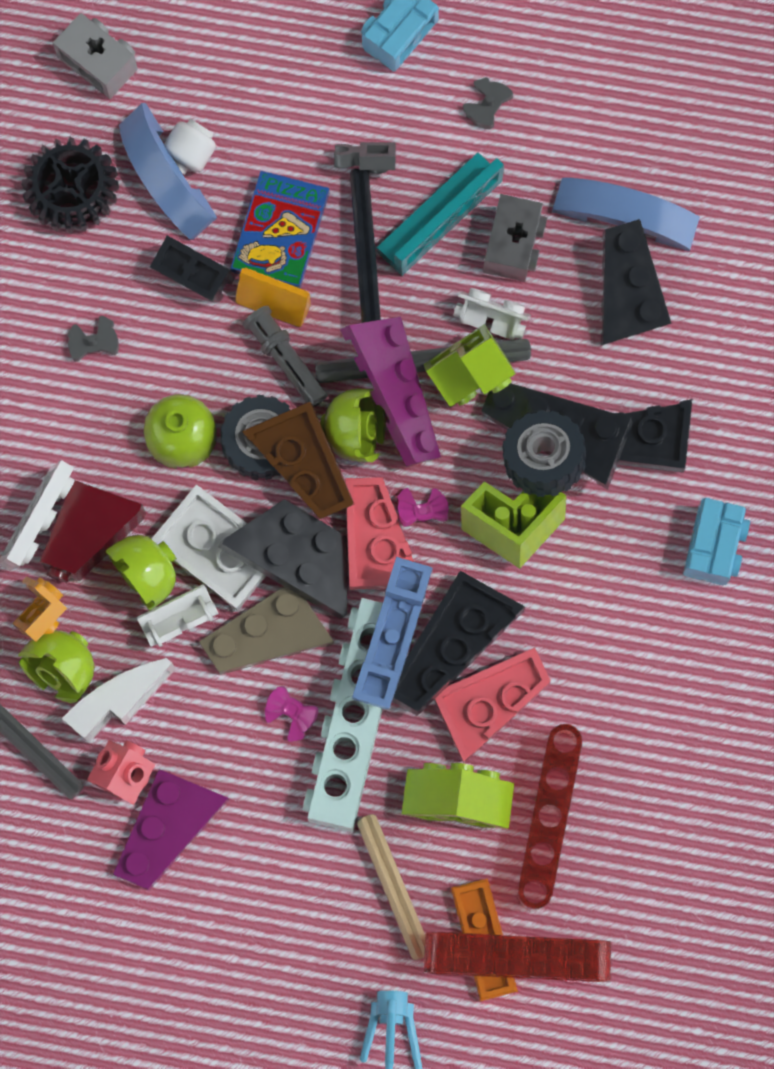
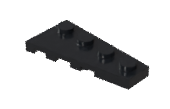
(457, 633)

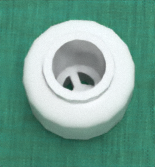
(190, 146)

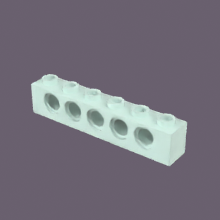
(342, 810)

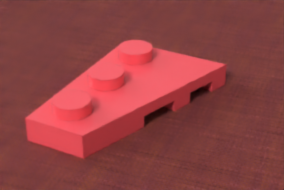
(372, 535)
(489, 700)

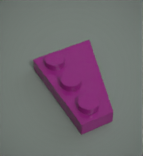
(165, 827)

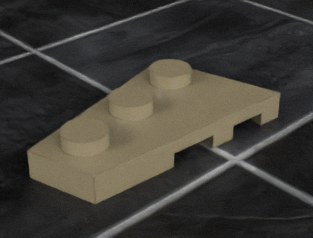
(267, 631)

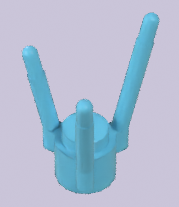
(391, 1009)

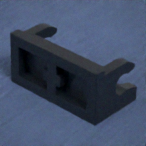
(192, 269)

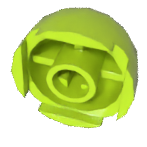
(354, 425)
(180, 431)
(145, 567)
(60, 662)

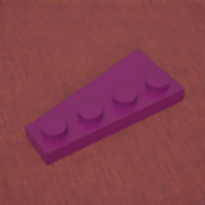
(391, 369)

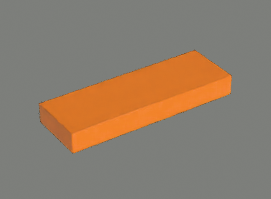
(479, 916)

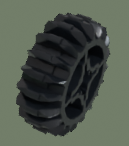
(91, 166)

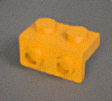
(42, 612)

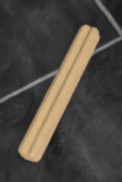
(393, 885)

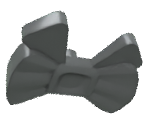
(496, 94)
(105, 340)

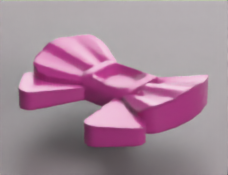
(409, 511)
(303, 716)

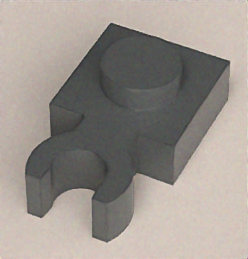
(370, 156)

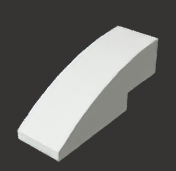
(118, 697)

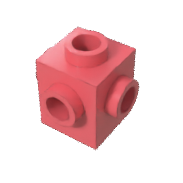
(121, 770)

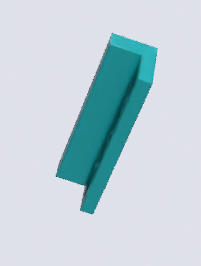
(441, 213)

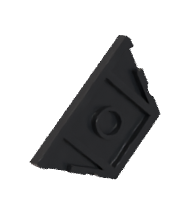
(296, 554)

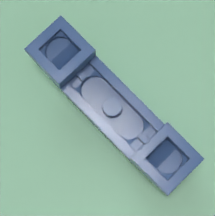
(161, 175)
(621, 205)
(393, 633)

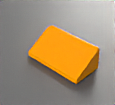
(285, 300)

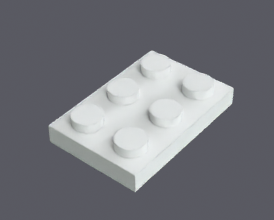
(37, 516)
(194, 538)

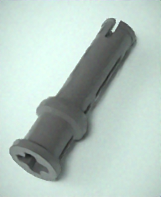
(276, 344)

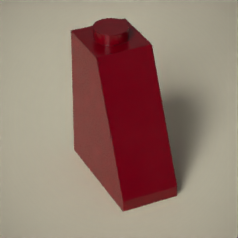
(85, 529)

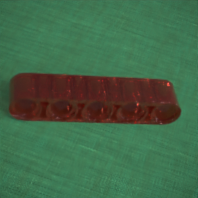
(559, 801)
(517, 957)

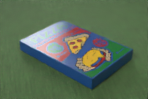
(280, 228)

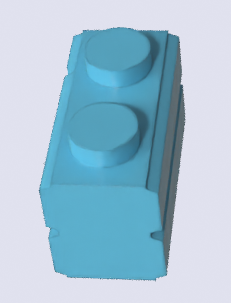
(398, 30)
(715, 542)

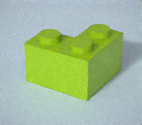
(470, 365)
(512, 526)
(458, 795)

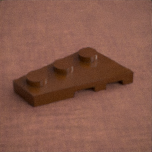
(304, 458)

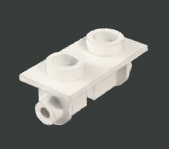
(505, 316)
(177, 615)

